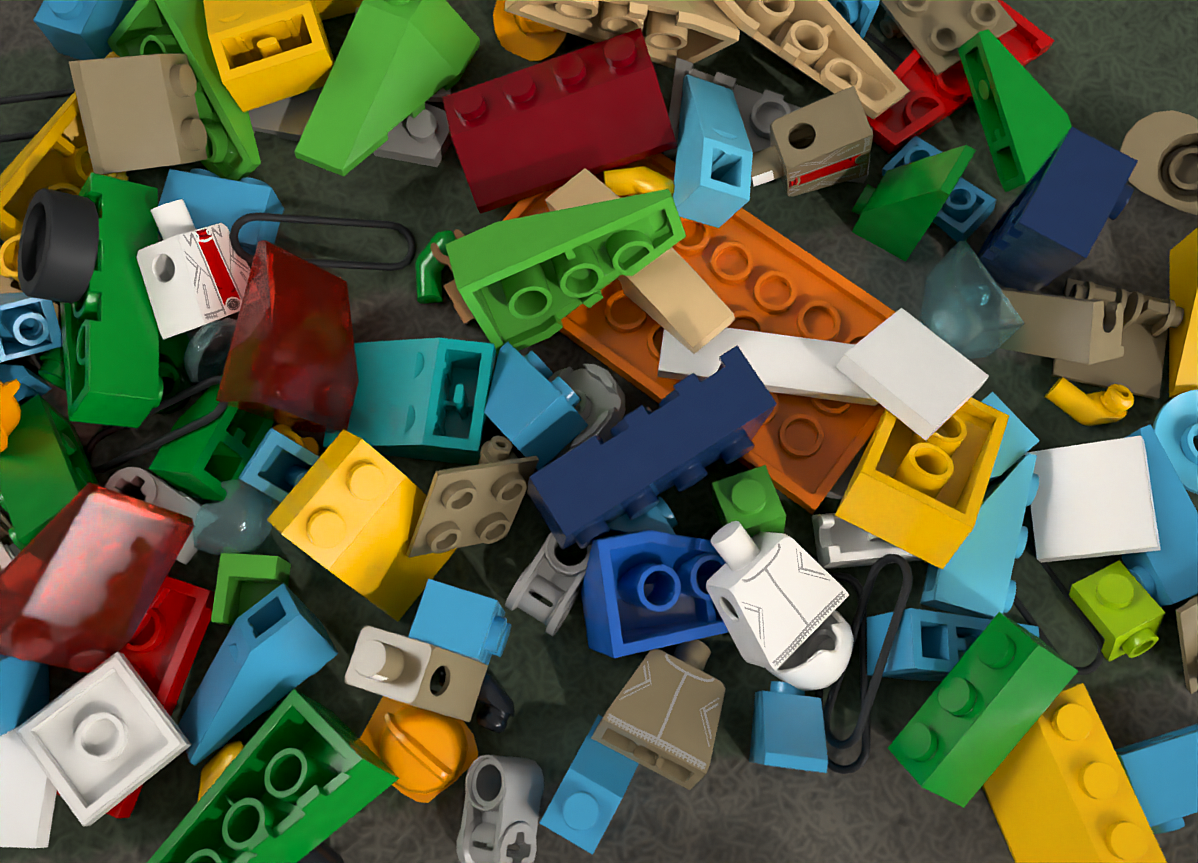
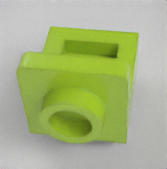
(1119, 611)

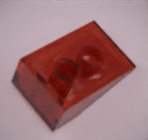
(292, 345)
(88, 579)

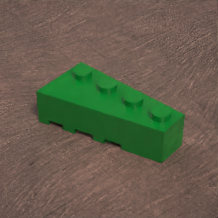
(112, 328)
(281, 791)

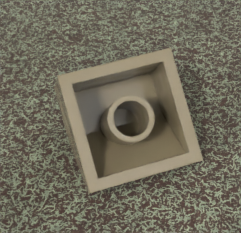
(139, 111)

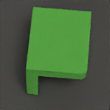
(244, 582)

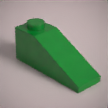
(1014, 110)
(908, 200)
(213, 452)

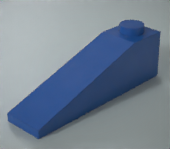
(649, 592)

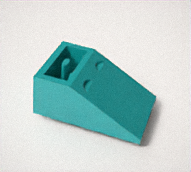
(423, 398)

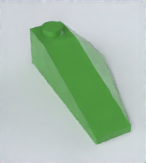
(181, 29)
(384, 73)
(543, 266)

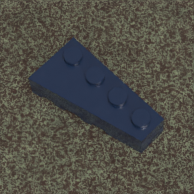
(1058, 213)
(652, 452)

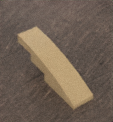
(664, 288)

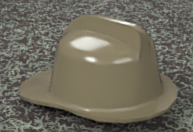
(1166, 158)

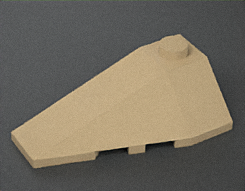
(668, 26)
(820, 45)

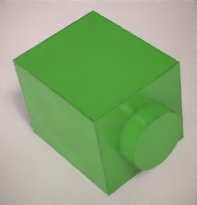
(750, 500)

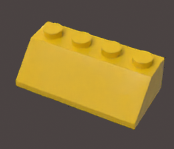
(1067, 793)

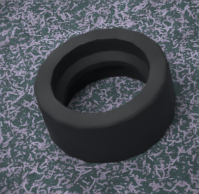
(58, 246)

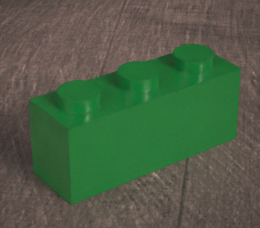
(40, 470)
(981, 710)

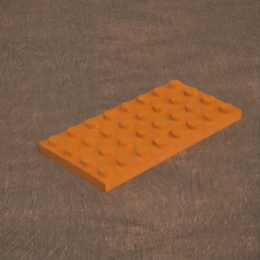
(770, 290)

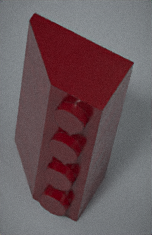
(557, 119)

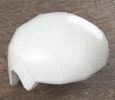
(820, 657)

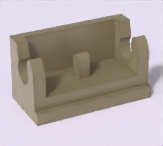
(1065, 327)

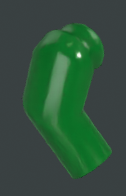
(429, 270)

